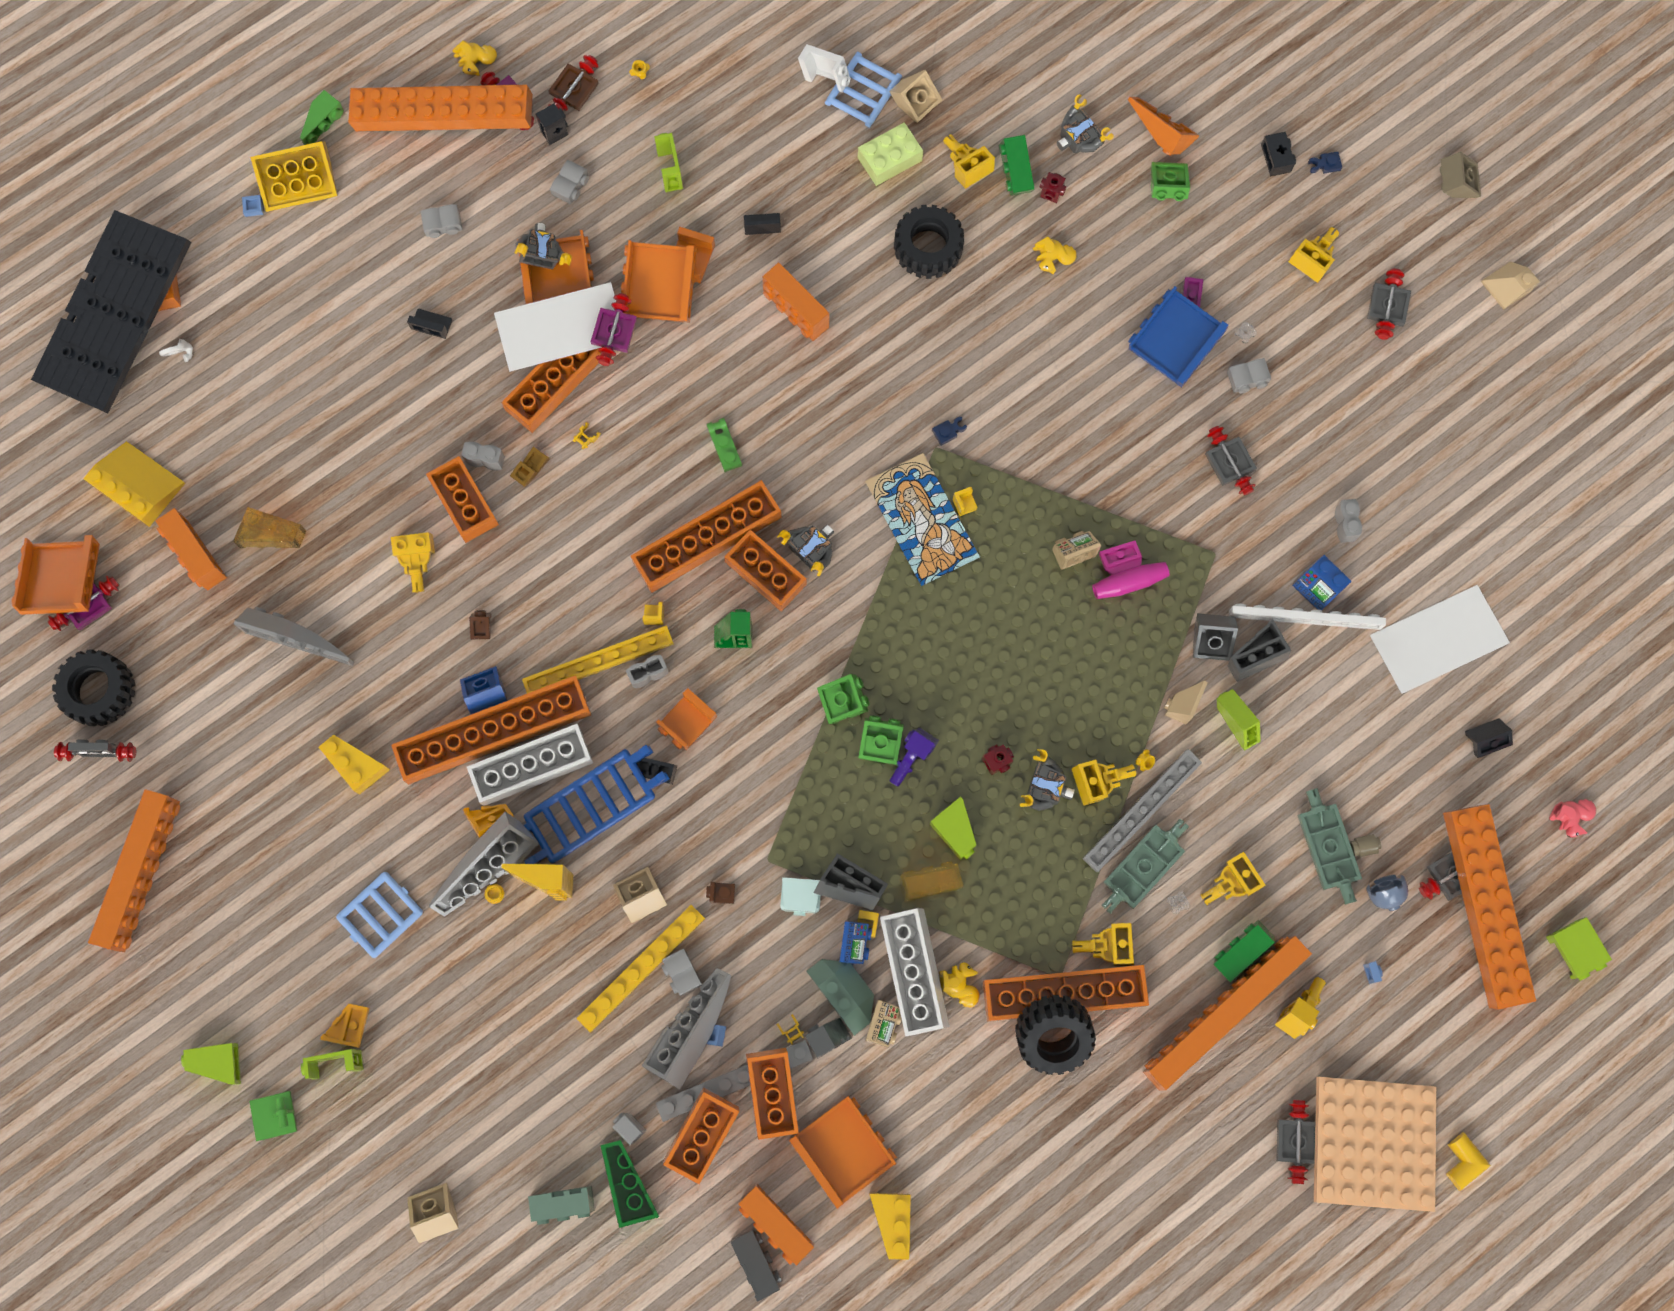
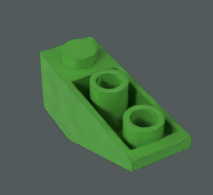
(321, 115)

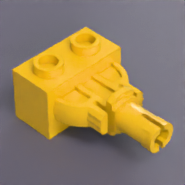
(969, 162)
(1313, 257)
(414, 554)
(1095, 780)
(1238, 878)
(1114, 945)
(1301, 1013)

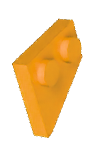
(483, 819)
(348, 1027)

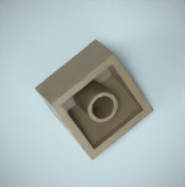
(1460, 176)

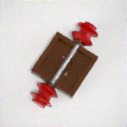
(574, 85)

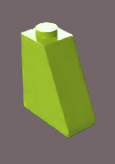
(1239, 719)
(955, 829)
(214, 1062)

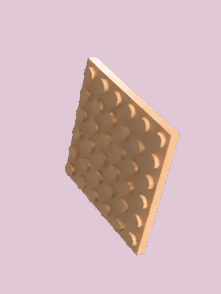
(1375, 1144)

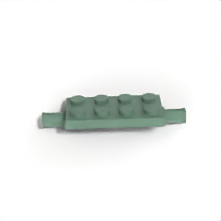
(1329, 846)
(1144, 866)

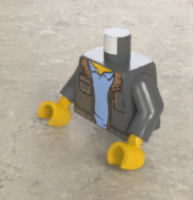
(1080, 131)
(541, 248)
(810, 546)
(1046, 784)

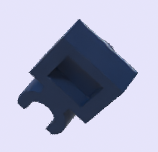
(1327, 162)
(946, 431)

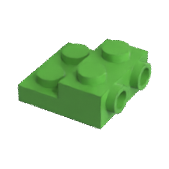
(1170, 181)
(843, 698)
(881, 740)

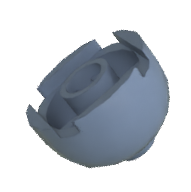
(1388, 892)

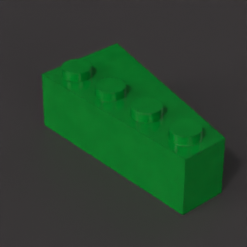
(626, 1188)

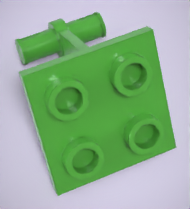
(273, 1116)

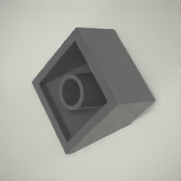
(1214, 636)

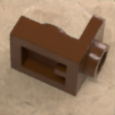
(480, 625)
(721, 893)

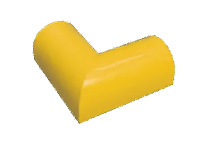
(1471, 1162)

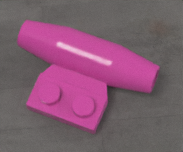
(1127, 572)

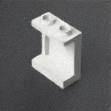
(824, 63)

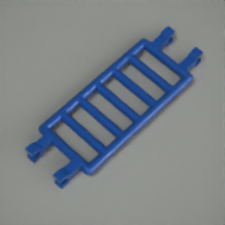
(601, 826)

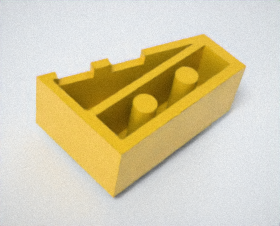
(353, 765)
(893, 1218)

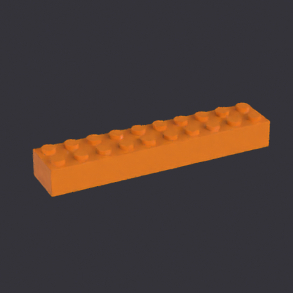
(440, 108)
(491, 730)
(1489, 907)
(1226, 1013)

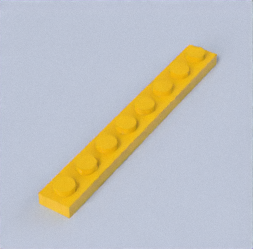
(601, 659)
(640, 969)

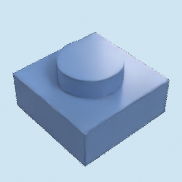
(252, 205)
(1373, 972)
(717, 1036)

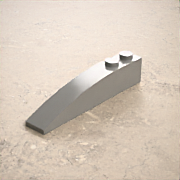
(284, 632)
(501, 844)
(685, 1040)

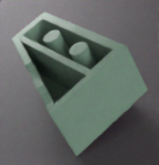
(561, 1205)

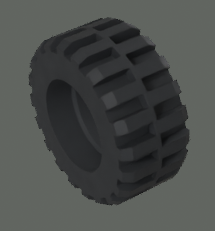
(928, 220)
(73, 675)
(1059, 1055)

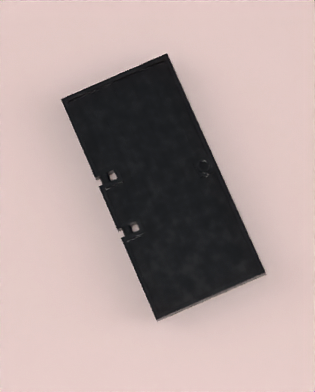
(111, 310)

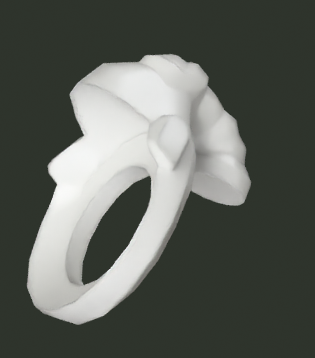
(182, 346)

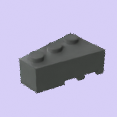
(1260, 653)
(850, 884)
(827, 1037)
(756, 1264)

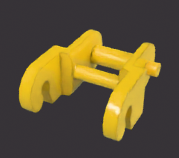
(589, 440)
(799, 1034)

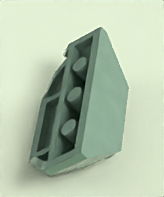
(844, 991)

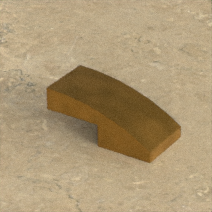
(530, 467)

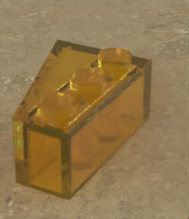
(266, 530)
(930, 881)

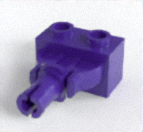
(919, 745)

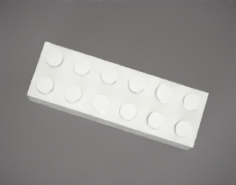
(529, 765)
(914, 972)

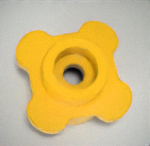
(639, 64)
(1145, 760)

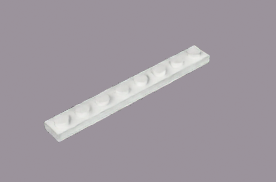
(1314, 617)

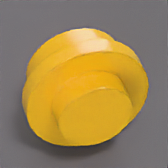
(494, 893)

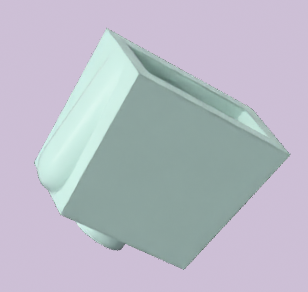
(798, 896)

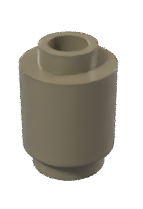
(1365, 845)

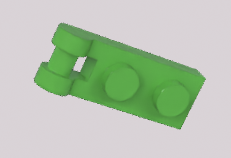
(724, 445)

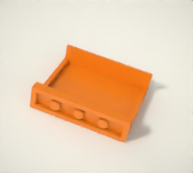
(659, 281)
(546, 283)
(55, 576)
(843, 1151)

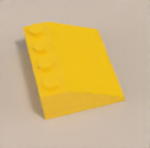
(294, 176)
(134, 482)
(548, 878)

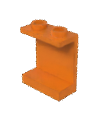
(705, 246)
(686, 720)

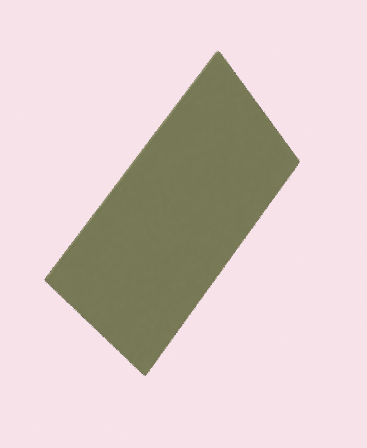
(986, 660)

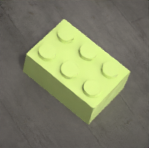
(890, 154)

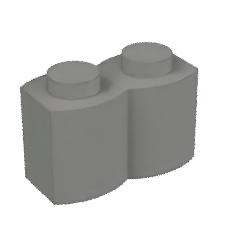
(569, 182)
(441, 220)
(1249, 375)
(487, 456)
(1347, 518)
(642, 673)
(681, 972)
(628, 1128)

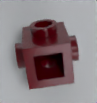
(1052, 187)
(995, 765)

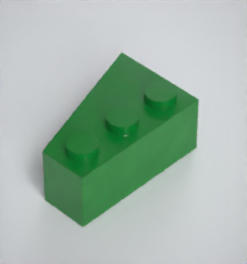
(1016, 165)
(734, 630)
(1244, 950)

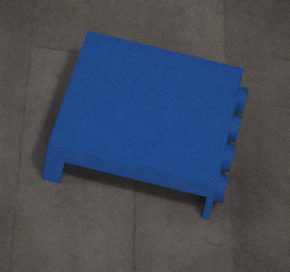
(1176, 337)

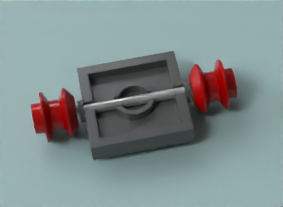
(1389, 304)
(1230, 460)
(98, 749)
(1444, 877)
(1296, 1141)

